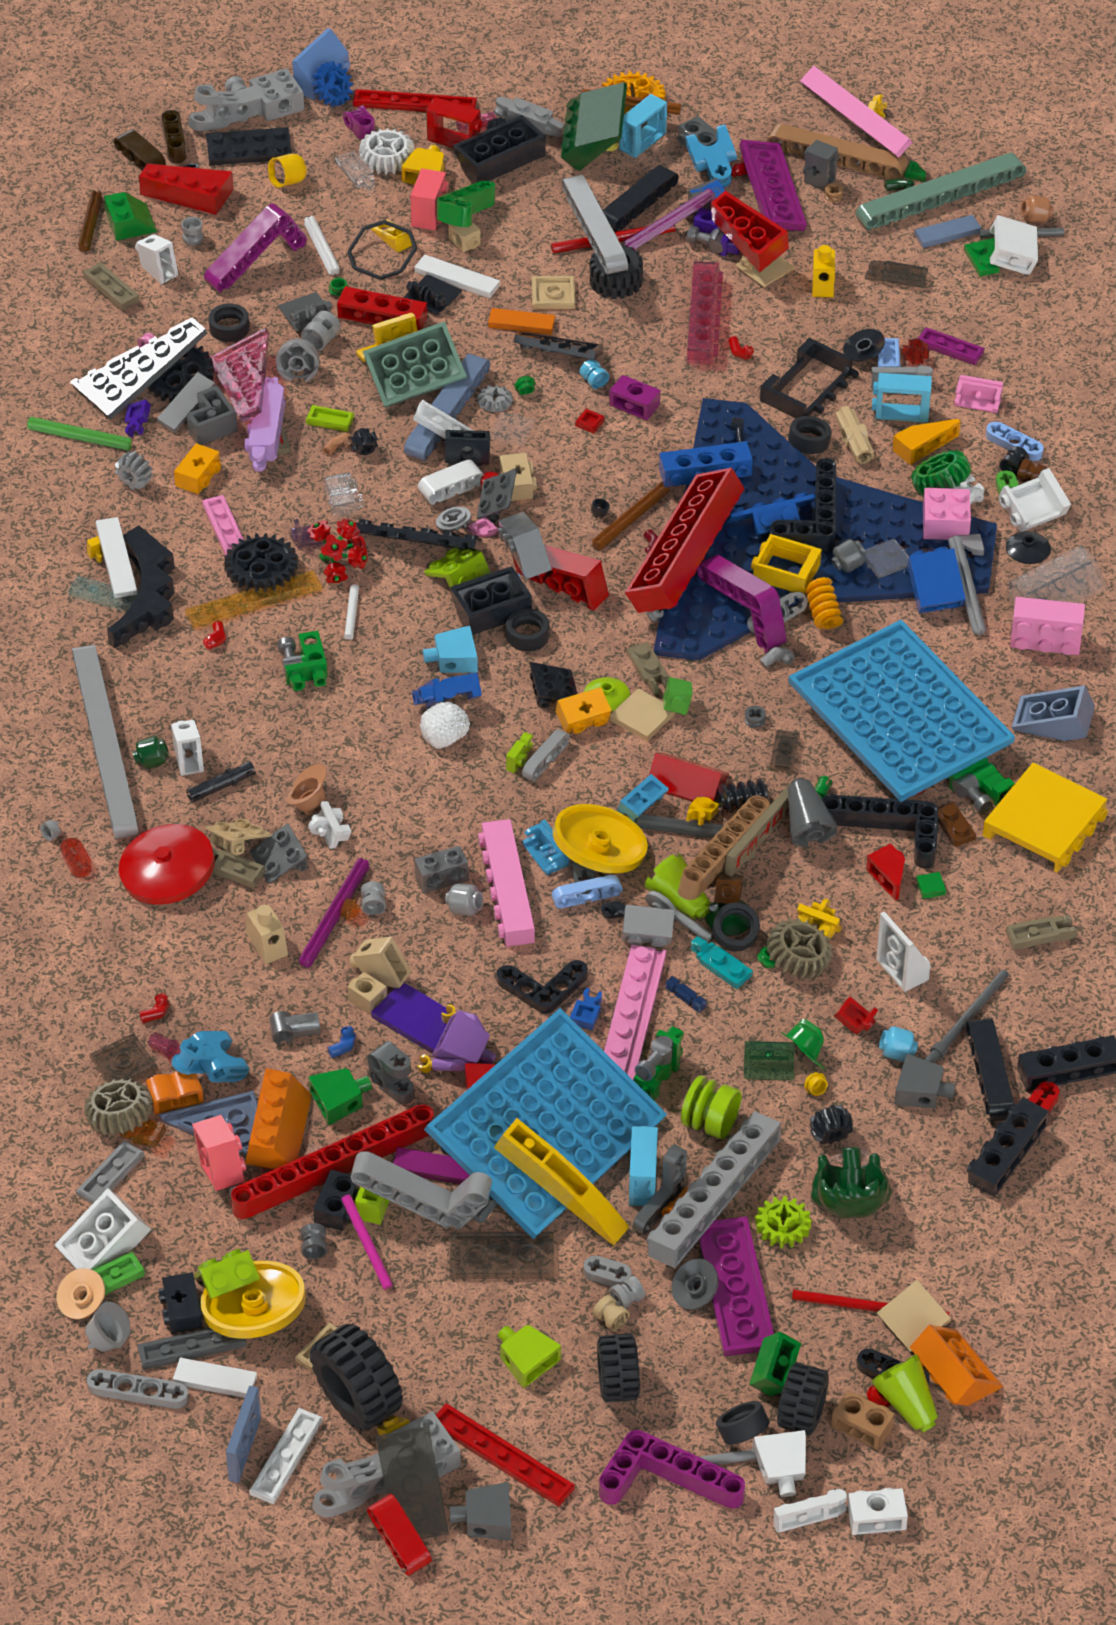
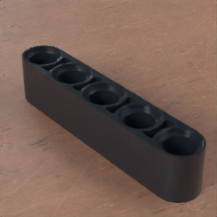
(640, 196)
(990, 1067)

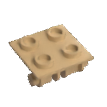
(770, 274)
(232, 835)

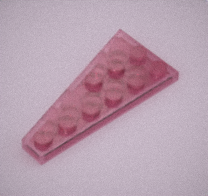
(243, 373)

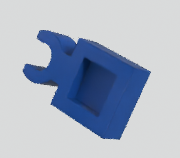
(587, 1011)

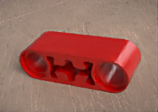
(399, 1534)

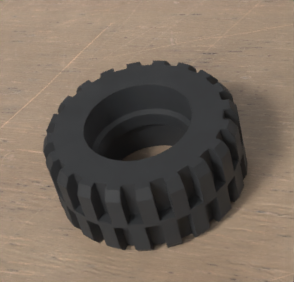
(356, 1377)

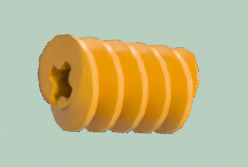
(823, 604)

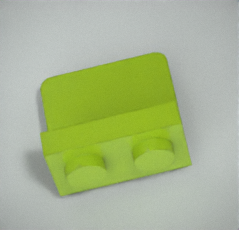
(459, 566)
(229, 1274)

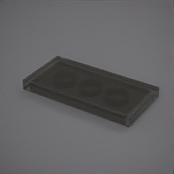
(501, 1255)
(413, 1478)

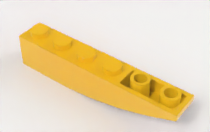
(561, 1180)

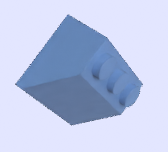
(322, 50)

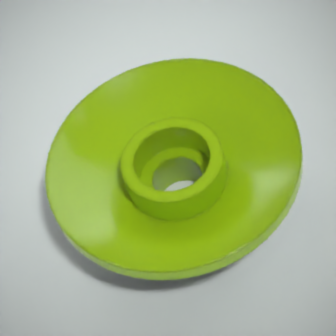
(614, 690)

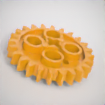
(641, 85)

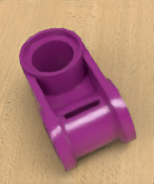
(359, 122)

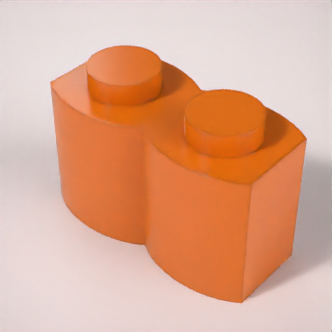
(174, 1091)

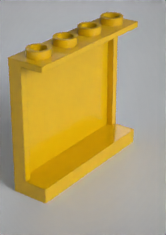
(1047, 815)

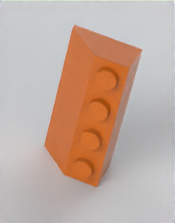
(278, 1121)

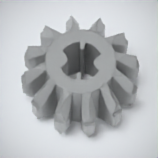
(133, 470)

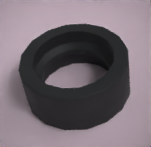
(232, 333)
(808, 444)
(527, 642)
(741, 909)
(742, 1422)

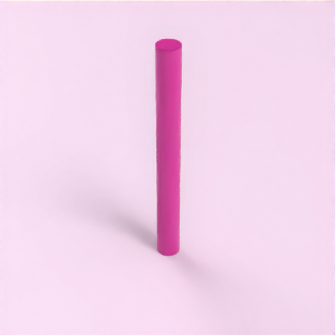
(366, 1241)

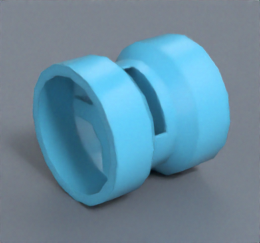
(592, 371)

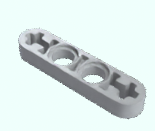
(139, 1384)

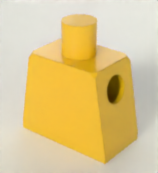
(422, 158)
(823, 263)

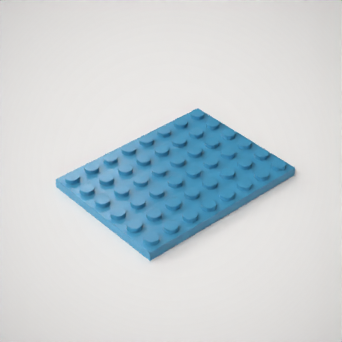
(901, 710)
(563, 1093)

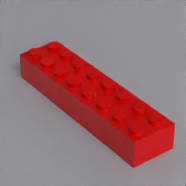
(684, 541)

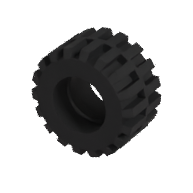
(617, 283)
(618, 1367)
(802, 1398)

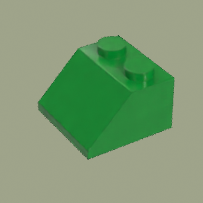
(128, 216)

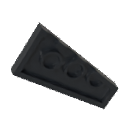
(557, 344)

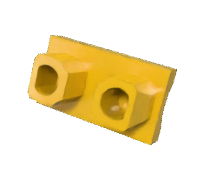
(821, 915)

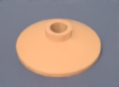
(73, 1289)

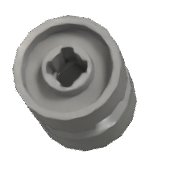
(321, 329)

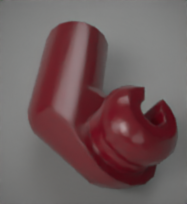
(651, 538)

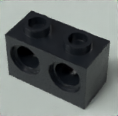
(329, 1200)

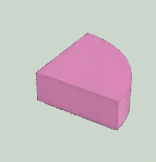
(484, 527)

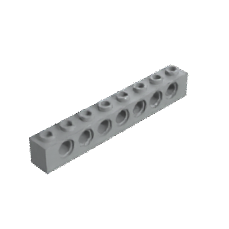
(713, 1189)

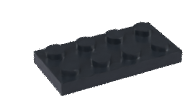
(247, 145)

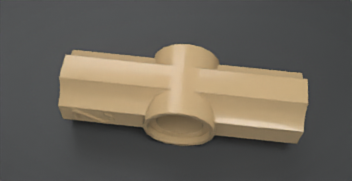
(854, 435)

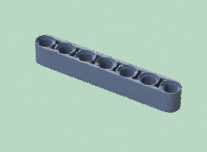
(450, 401)

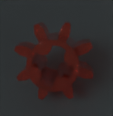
(915, 351)

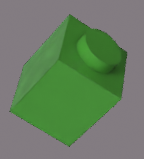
(677, 695)

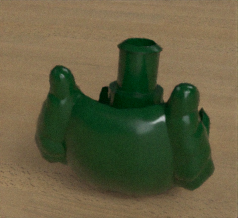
(851, 1189)

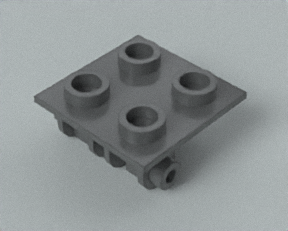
(303, 309)
(496, 495)
(280, 853)

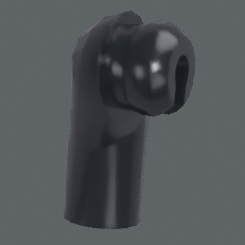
(613, 910)

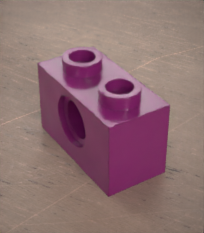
(634, 397)

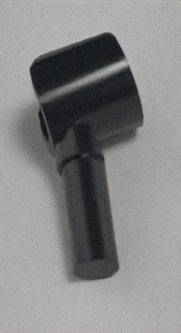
(737, 425)

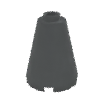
(808, 814)

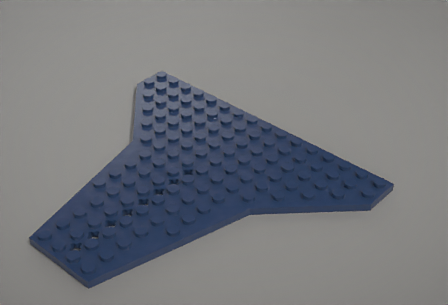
(711, 620)

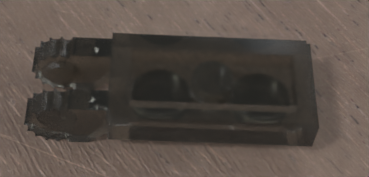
(897, 273)

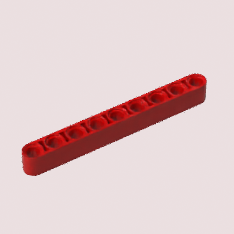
(339, 1156)

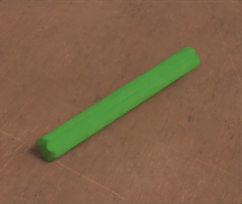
(79, 433)

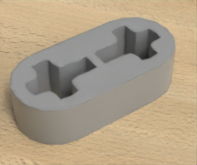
(607, 1271)

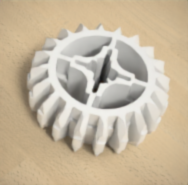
(386, 150)

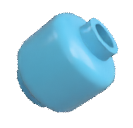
(897, 1043)

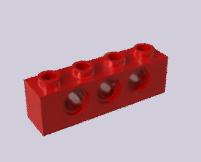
(377, 307)

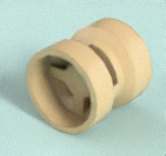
(611, 1313)

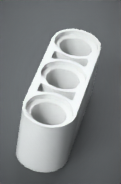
(450, 481)

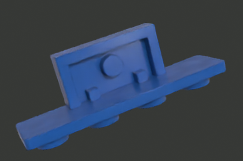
(765, 515)

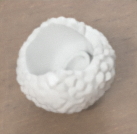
(444, 724)

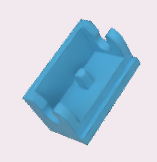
(642, 797)
(544, 849)

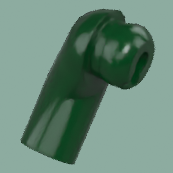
(895, 184)

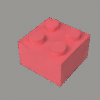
(424, 197)
(219, 1152)

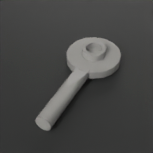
(658, 900)

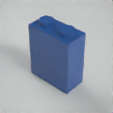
(936, 580)

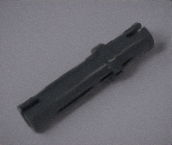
(217, 783)

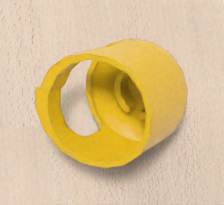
(294, 170)

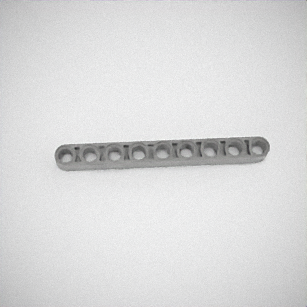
(595, 224)

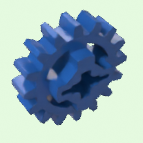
(332, 84)

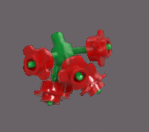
(334, 547)

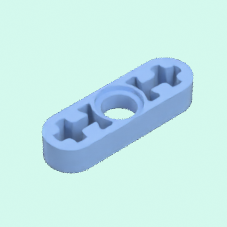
(1002, 434)
(601, 888)

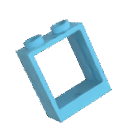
(637, 140)
(905, 385)
(643, 1165)

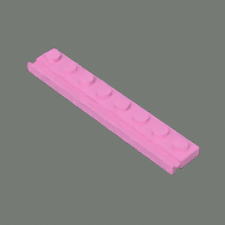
(634, 1007)

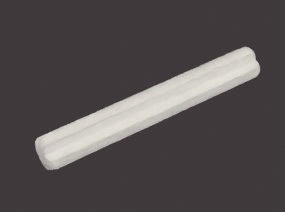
(321, 245)

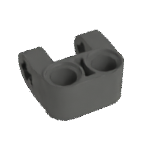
(387, 1071)

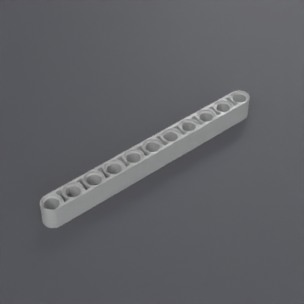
(105, 742)

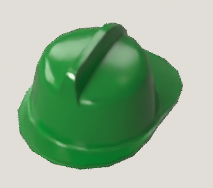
(808, 1039)

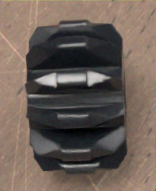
(831, 1124)

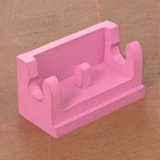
(978, 393)

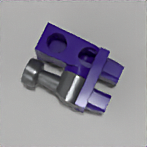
(709, 233)

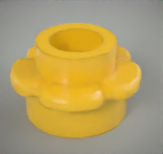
(816, 1084)

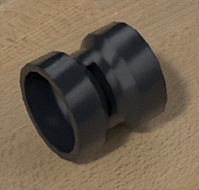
(1013, 459)

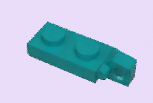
(721, 962)

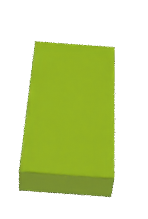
(330, 418)

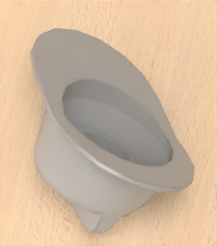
(108, 1327)

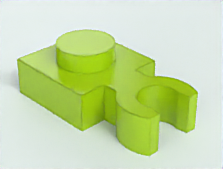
(517, 755)

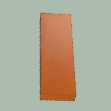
(521, 321)

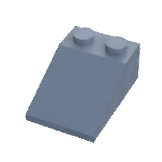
(1055, 713)

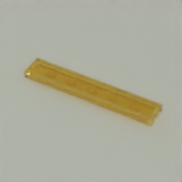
(250, 600)

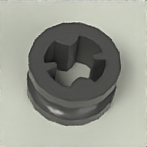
(755, 711)

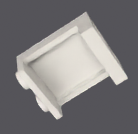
(1014, 245)
(1034, 501)

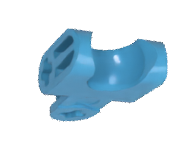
(713, 158)
(206, 1055)

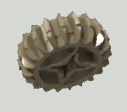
(799, 948)
(118, 1106)

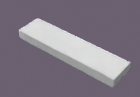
(457, 276)
(116, 557)
(286, 1456)

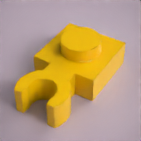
(877, 105)
(702, 809)

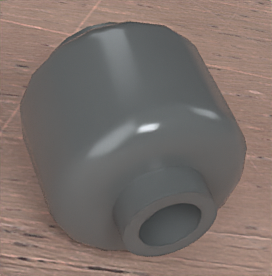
(848, 555)

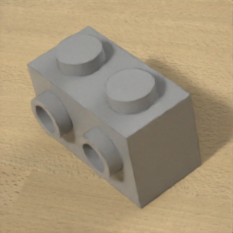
(647, 925)

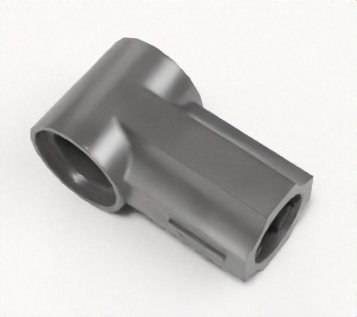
(286, 1026)

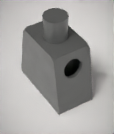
(922, 1084)
(485, 1512)

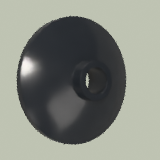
(864, 345)
(1028, 547)

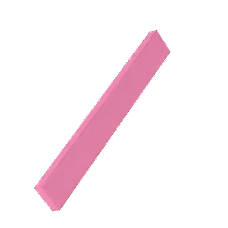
(856, 111)

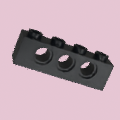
(1068, 1062)
(992, 1178)

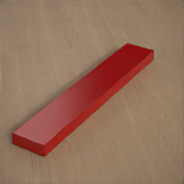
(404, 100)
(505, 1456)

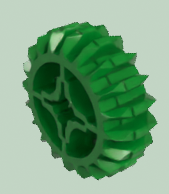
(941, 471)

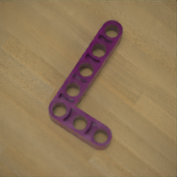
(251, 243)
(750, 592)
(667, 1468)

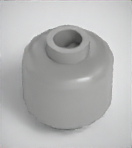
(464, 899)

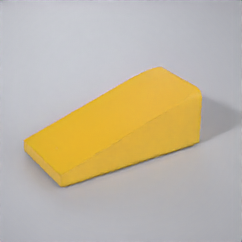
(393, 237)

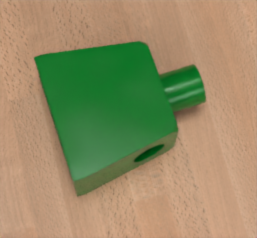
(338, 1093)

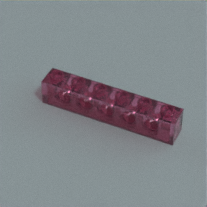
(703, 313)

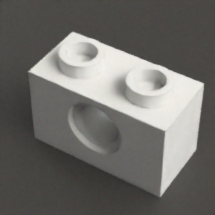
(866, 1520)

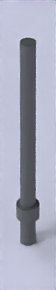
(939, 1049)

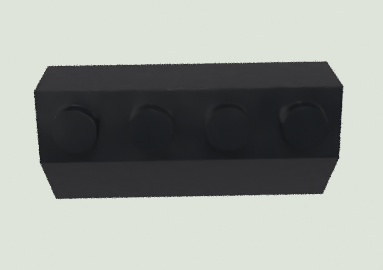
(500, 149)

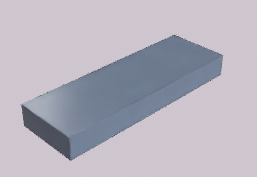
(947, 231)

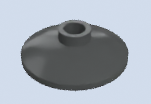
(687, 1280)

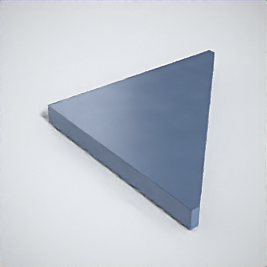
(236, 1109)

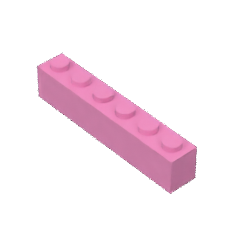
(507, 883)

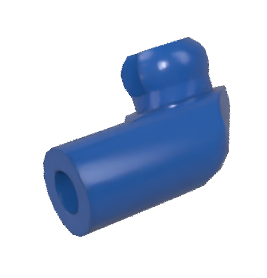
(346, 1042)

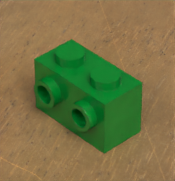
(773, 1363)

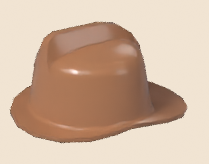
(308, 789)

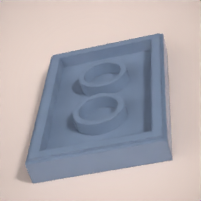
(243, 1434)

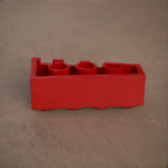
(187, 186)
(749, 230)
(574, 575)

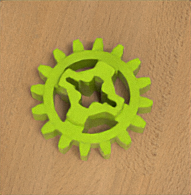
(769, 1222)

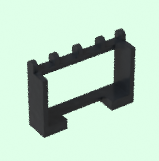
(810, 349)

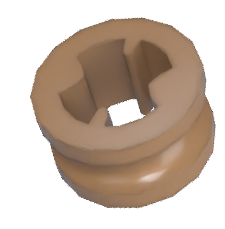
(834, 197)

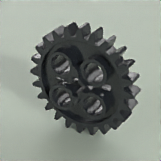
(180, 373)
(261, 562)

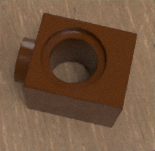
(728, 888)

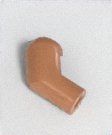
(335, 442)

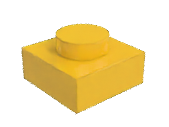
(391, 1424)

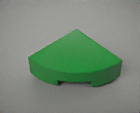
(915, 172)

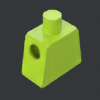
(528, 1353)

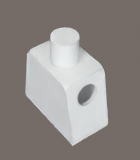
(157, 258)
(187, 737)
(781, 1459)

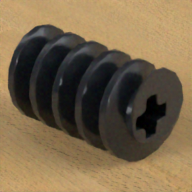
(739, 795)

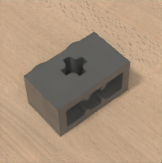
(820, 164)

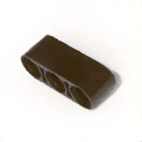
(173, 136)
(138, 149)

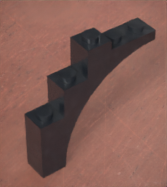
(156, 587)

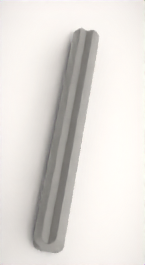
(971, 602)

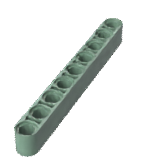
(940, 190)

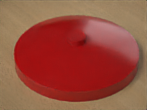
(166, 864)

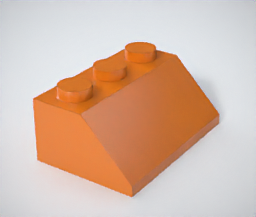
(954, 1365)

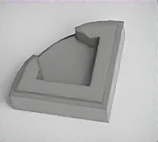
(973, 543)

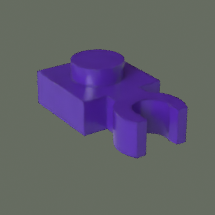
(136, 415)

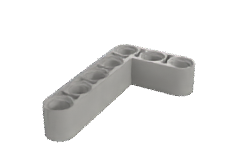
(421, 1195)

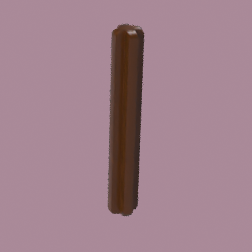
(90, 221)

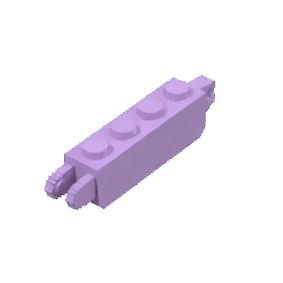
(266, 427)

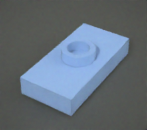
(890, 354)

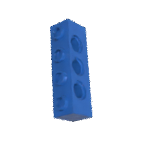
(682, 465)

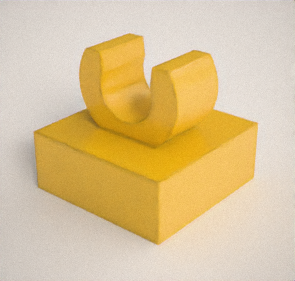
(94, 549)

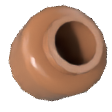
(1036, 209)

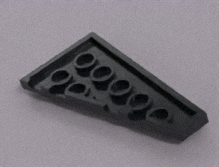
(425, 536)

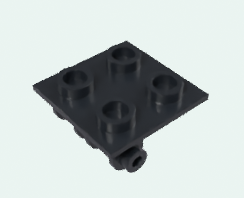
(433, 292)
(551, 683)

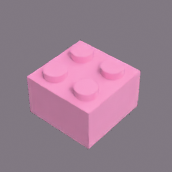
(946, 513)

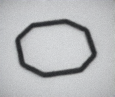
(375, 225)

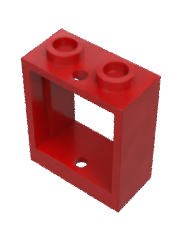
(442, 108)

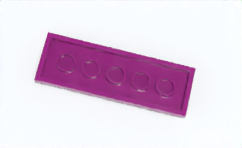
(772, 184)
(740, 1295)

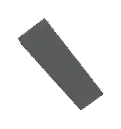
(186, 1346)

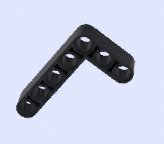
(822, 531)
(891, 815)

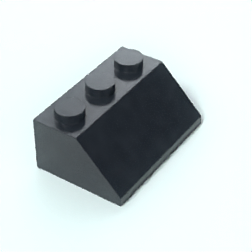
(490, 599)

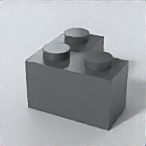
(212, 418)

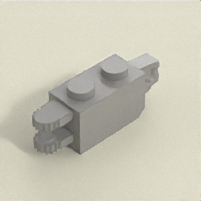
(537, 115)

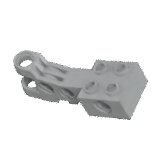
(268, 96)
(364, 1479)

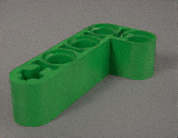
(458, 206)

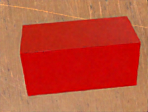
(687, 778)

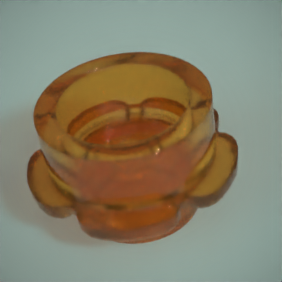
(350, 909)

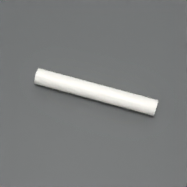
(351, 612)

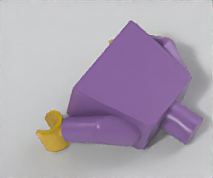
(459, 1044)

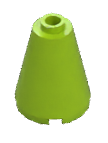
(667, 882)
(908, 1393)

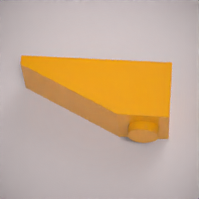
(923, 439)

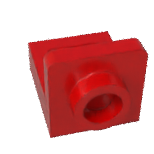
(855, 1016)

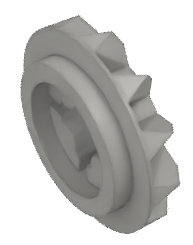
(500, 404)
(457, 515)

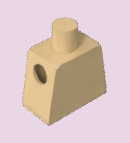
(260, 927)
(382, 961)

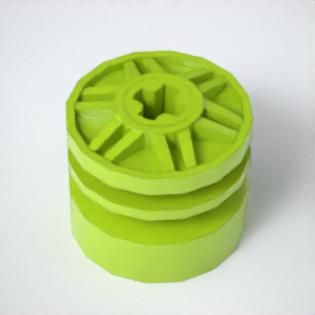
(711, 1107)

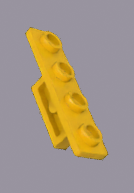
(391, 330)

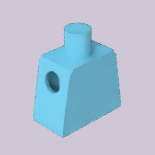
(453, 651)

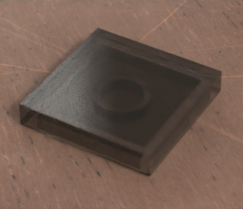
(124, 1059)

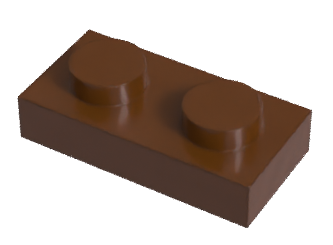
(955, 824)

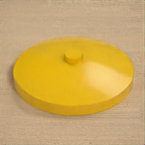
(600, 838)
(259, 1306)

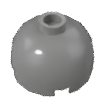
(296, 356)

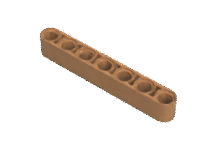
(850, 154)
(712, 857)

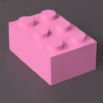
(1047, 625)

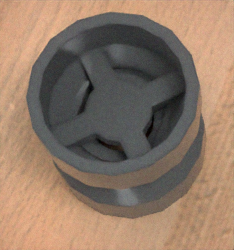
(313, 1240)

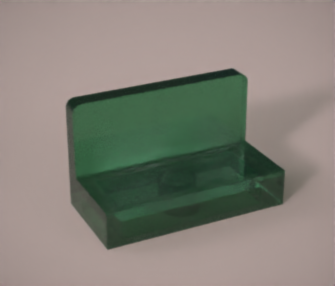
(769, 1060)

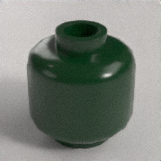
(151, 752)

